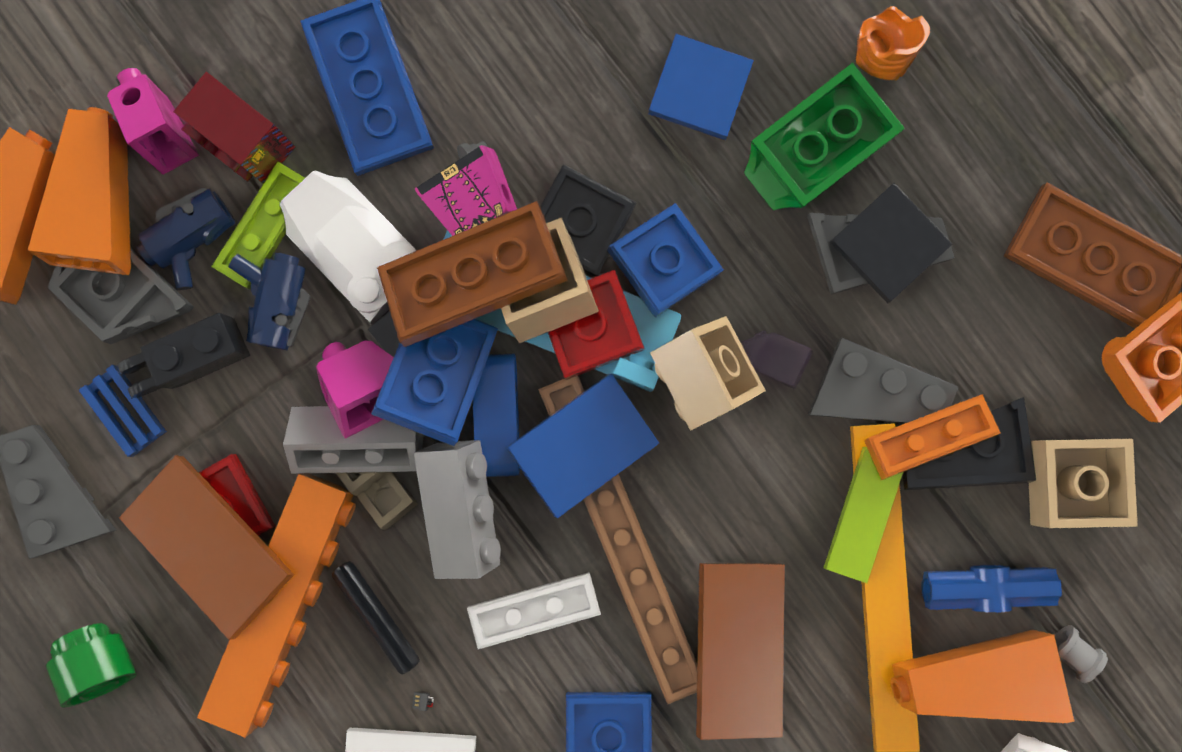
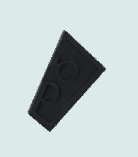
(990, 462)

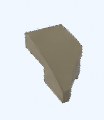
(381, 495)

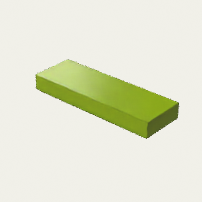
(261, 225)
(862, 521)

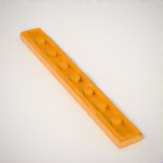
(887, 623)

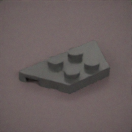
(117, 303)

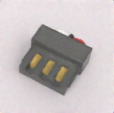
(421, 702)

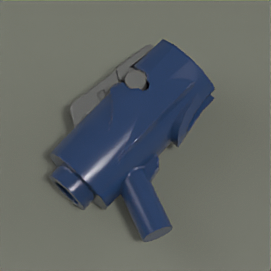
(182, 229)
(278, 300)

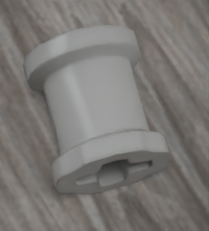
(1079, 655)

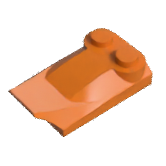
(1149, 363)

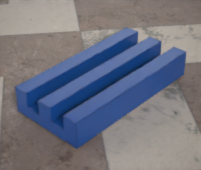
(101, 383)

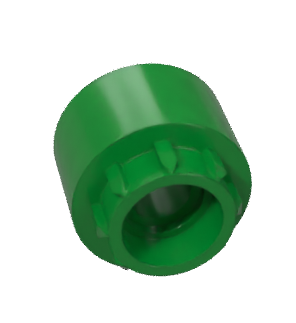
(88, 664)

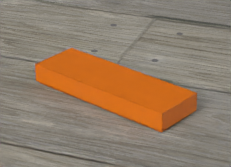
(932, 437)

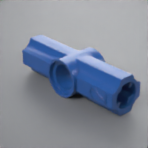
(991, 588)

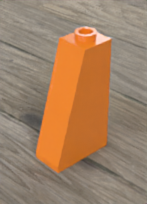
(23, 179)
(86, 198)
(991, 679)

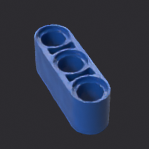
(497, 414)

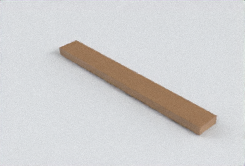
(635, 571)

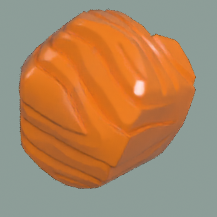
(890, 43)

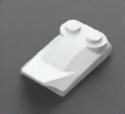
(344, 238)

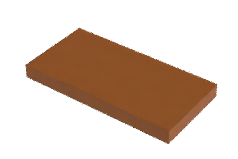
(1095, 257)
(471, 274)
(206, 547)
(740, 650)

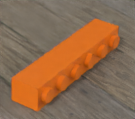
(258, 655)

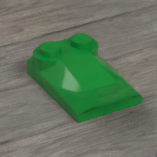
(820, 141)

